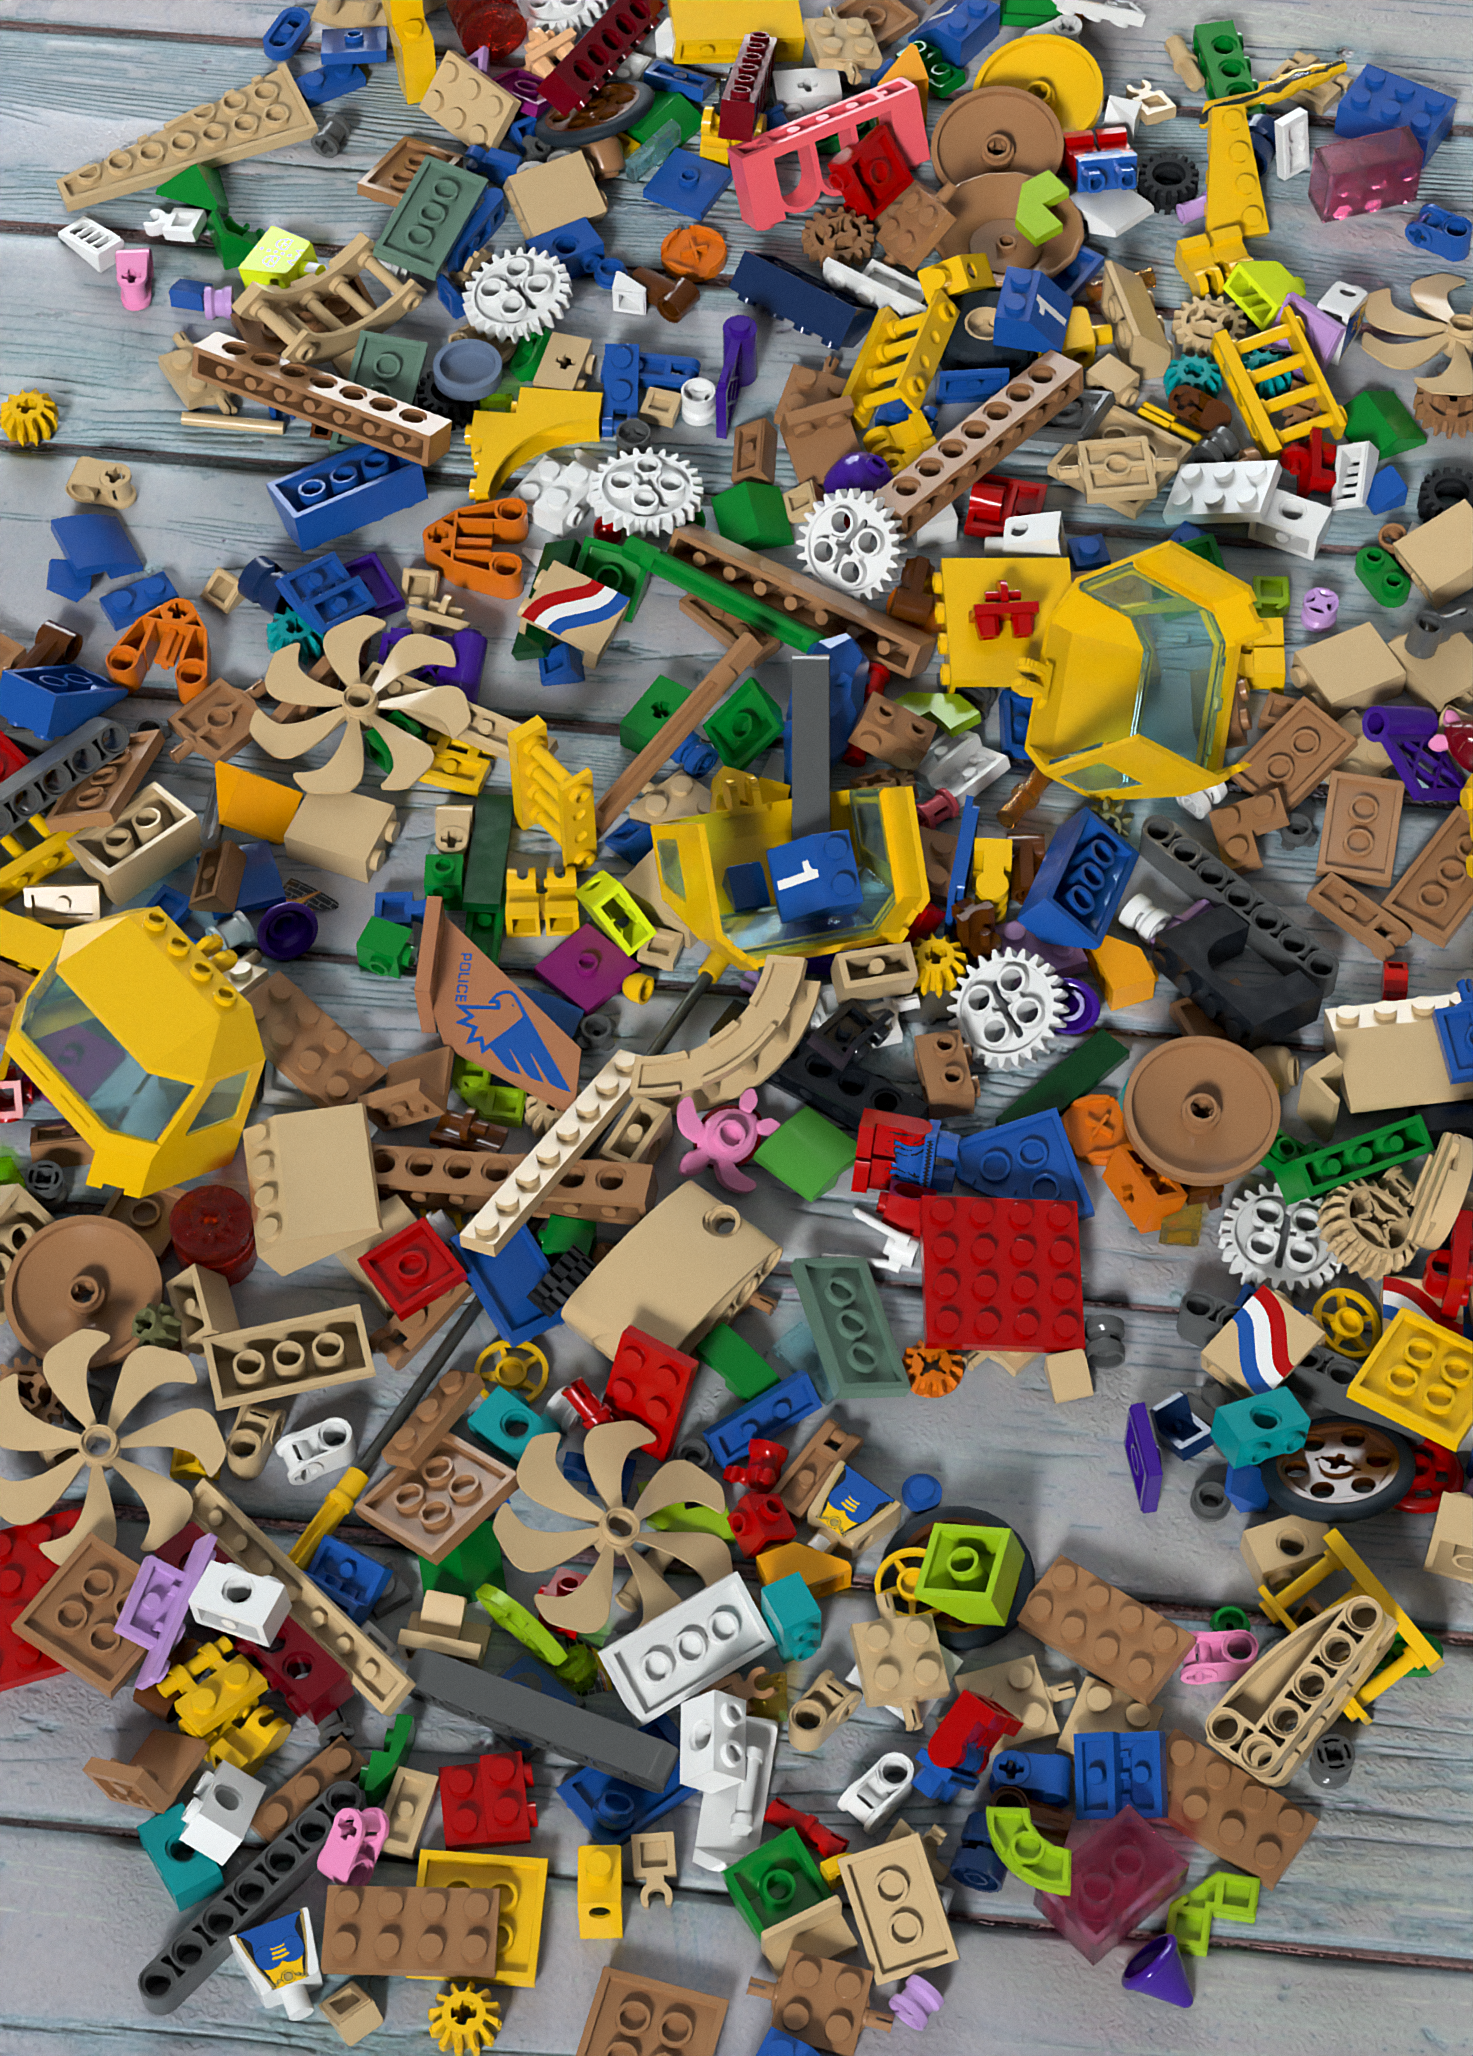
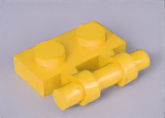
(454, 769)
(220, 1694)

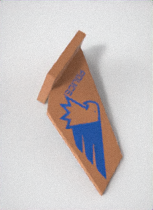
(489, 1015)

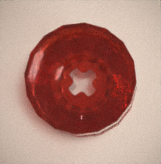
(488, 23)
(214, 1231)

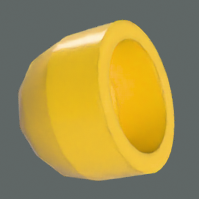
(638, 988)

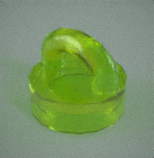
(497, 401)
(576, 1667)

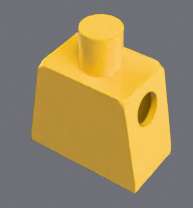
(954, 278)
(1083, 338)
(600, 1886)

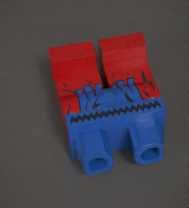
(1102, 165)
(904, 1151)
(963, 1746)

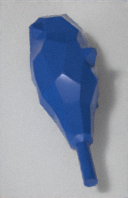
(847, 690)

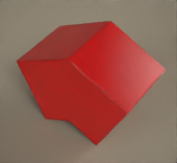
(1394, 981)

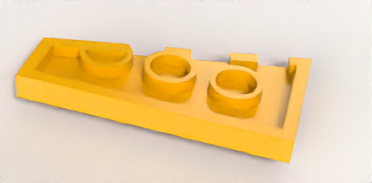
(1232, 175)

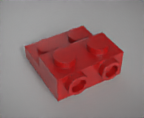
(870, 173)
(487, 1802)

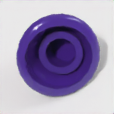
(287, 930)
(1083, 1006)
(1159, 1972)

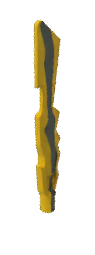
(1280, 89)

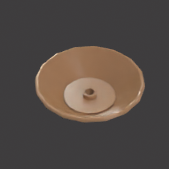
(986, 224)

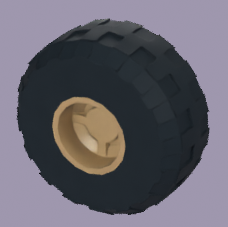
(972, 338)

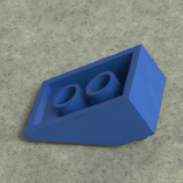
(55, 698)

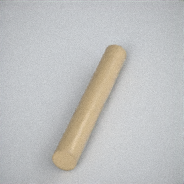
(233, 423)

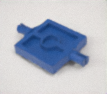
(1455, 1034)

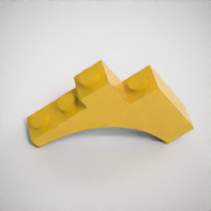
(411, 46)
(536, 425)

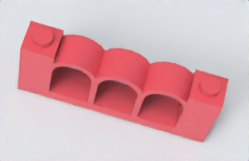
(754, 166)

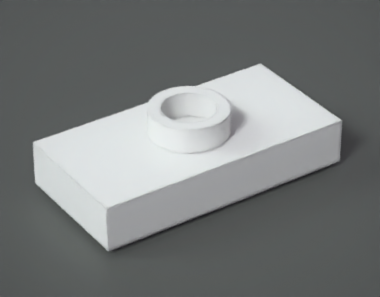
(1292, 143)

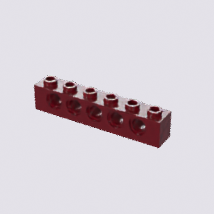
(597, 53)
(747, 87)
(314, 1695)

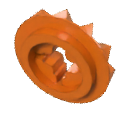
(933, 1383)

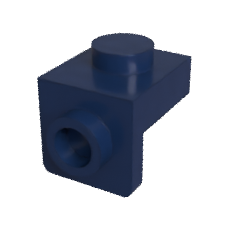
(1180, 1428)

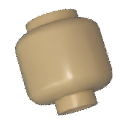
(1280, 1065)

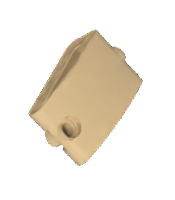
(673, 1275)
(1282, 1684)

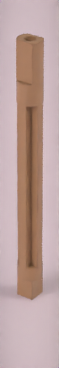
(675, 731)

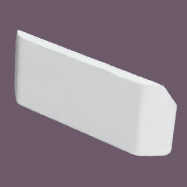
(734, 1816)

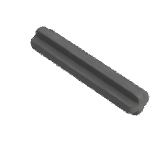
(211, 830)

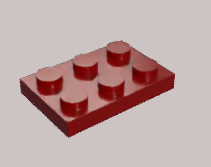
(650, 1387)

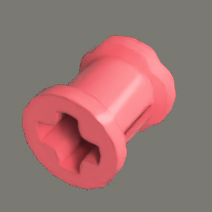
(937, 809)

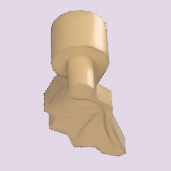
(472, 264)

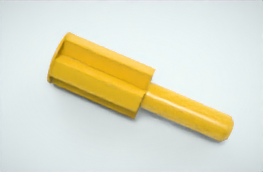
(1166, 421)

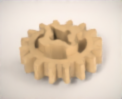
(1206, 319)

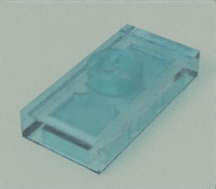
(653, 151)
(799, 1351)

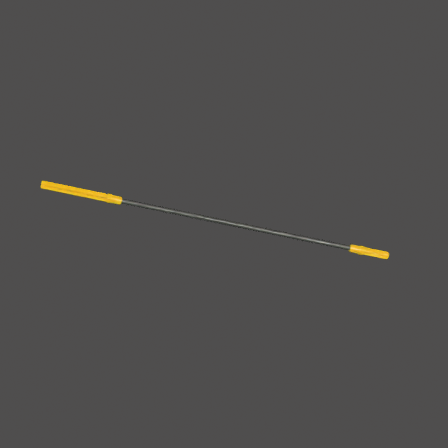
(342, 1498)

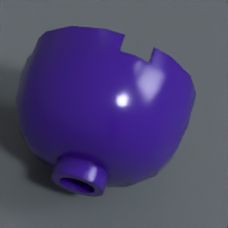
(858, 471)

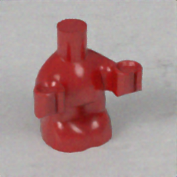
(762, 1469)

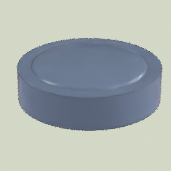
(468, 370)

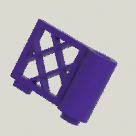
(738, 368)
(470, 657)
(1411, 730)

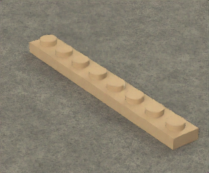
(551, 1158)
(311, 1608)

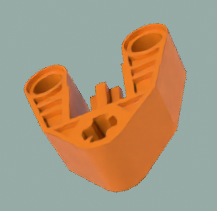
(464, 541)
(173, 627)

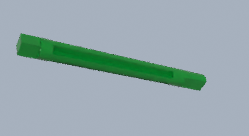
(720, 594)

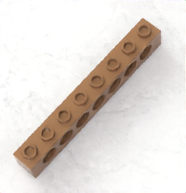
(322, 399)
(981, 441)
(469, 1179)

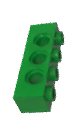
(1223, 62)
(1353, 1159)

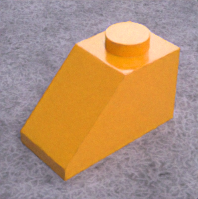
(1122, 972)
(819, 1570)

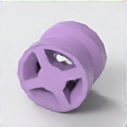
(218, 302)
(1326, 605)
(916, 2002)

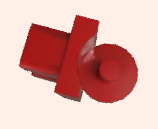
(1307, 462)
(989, 615)

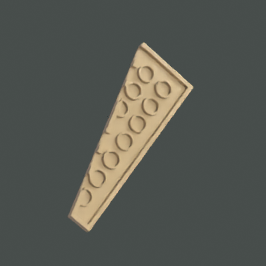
(238, 126)

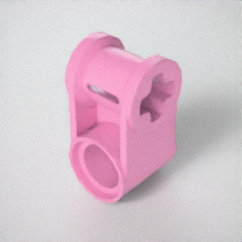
(135, 277)
(1214, 1660)
(350, 1850)

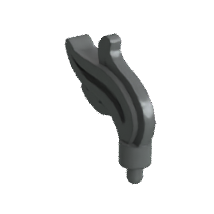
(981, 697)

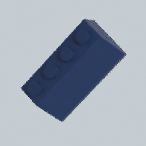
(802, 299)

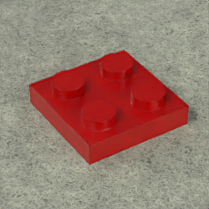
(412, 1269)

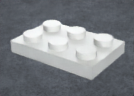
(1222, 492)

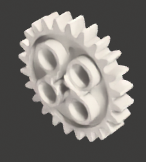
(561, 14)
(504, 311)
(646, 492)
(828, 527)
(1037, 990)
(1245, 1232)

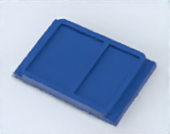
(962, 861)
(504, 1284)
(589, 1784)

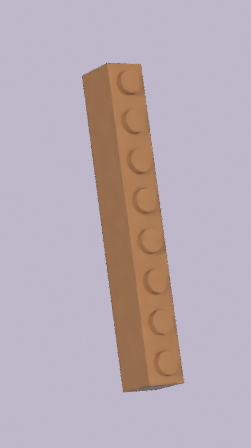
(804, 600)

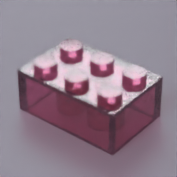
(1365, 174)
(1115, 1884)

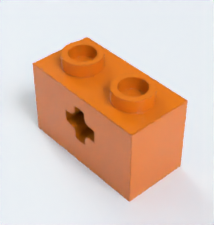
(1141, 1190)

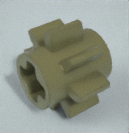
(1116, 811)
(156, 1326)

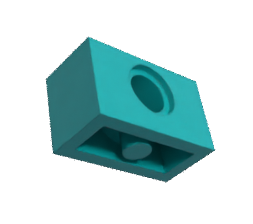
(501, 1412)
(1260, 1427)
(792, 1618)
(185, 1880)

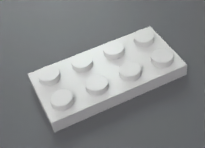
(686, 1649)

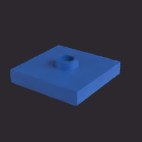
(354, 45)
(688, 184)

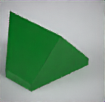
(197, 187)
(231, 240)

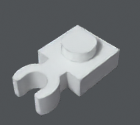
(180, 225)

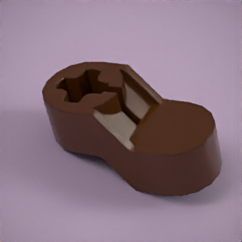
(1184, 403)

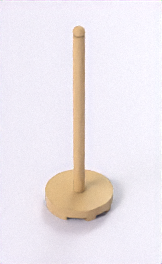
(1441, 1191)

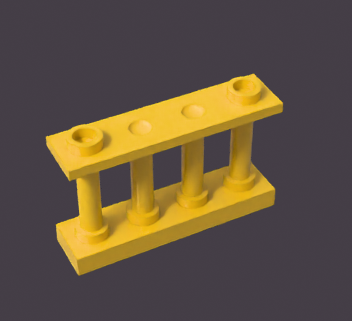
(885, 344)
(1257, 411)
(551, 795)
(37, 864)
(1339, 1556)

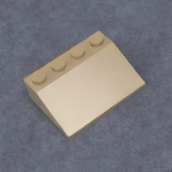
(1391, 1054)
(311, 1185)

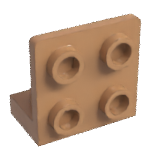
(819, 437)
(413, 1090)
(153, 1774)

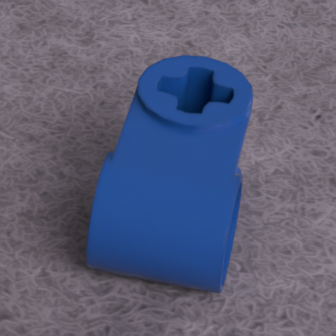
(1442, 232)
(1039, 1776)

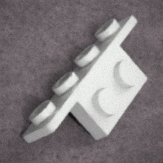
(877, 287)

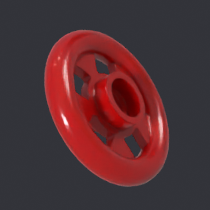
(1442, 1460)

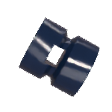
(1263, 140)
(258, 585)
(977, 1861)

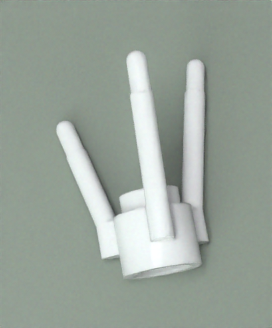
(899, 1246)

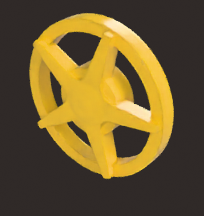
(1348, 1323)
(512, 1371)
(906, 1580)

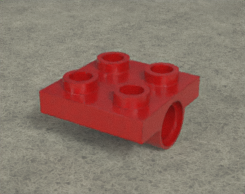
(997, 499)
(1458, 1265)

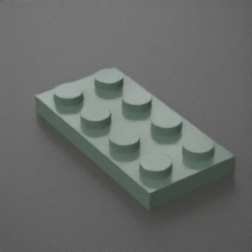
(430, 217)
(385, 366)
(850, 1327)

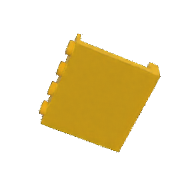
(715, 28)
(963, 584)

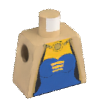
(850, 1514)

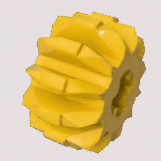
(29, 417)
(938, 964)
(452, 2010)

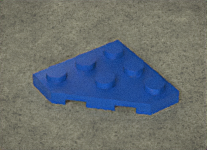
(1024, 1162)

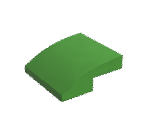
(807, 1154)

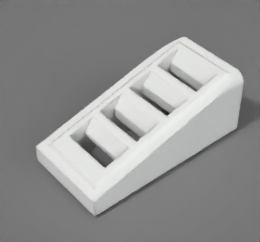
(98, 258)
(1346, 456)

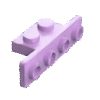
(158, 1606)

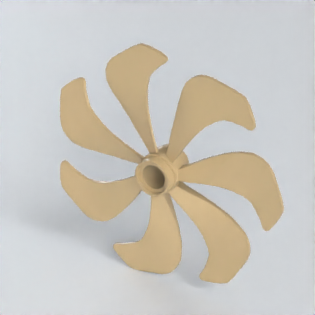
(1448, 333)
(358, 707)
(66, 1373)
(605, 1453)

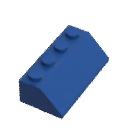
(345, 493)
(1078, 883)

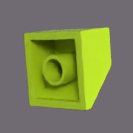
(971, 1572)

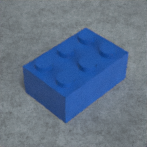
(1387, 101)

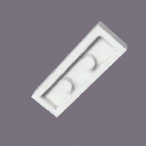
(1117, 11)

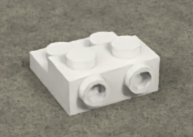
(556, 495)

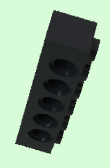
(829, 1092)

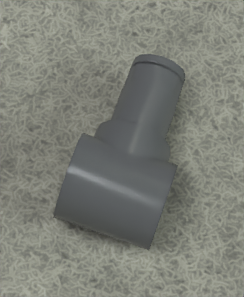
(1432, 629)

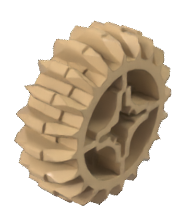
(1366, 1229)

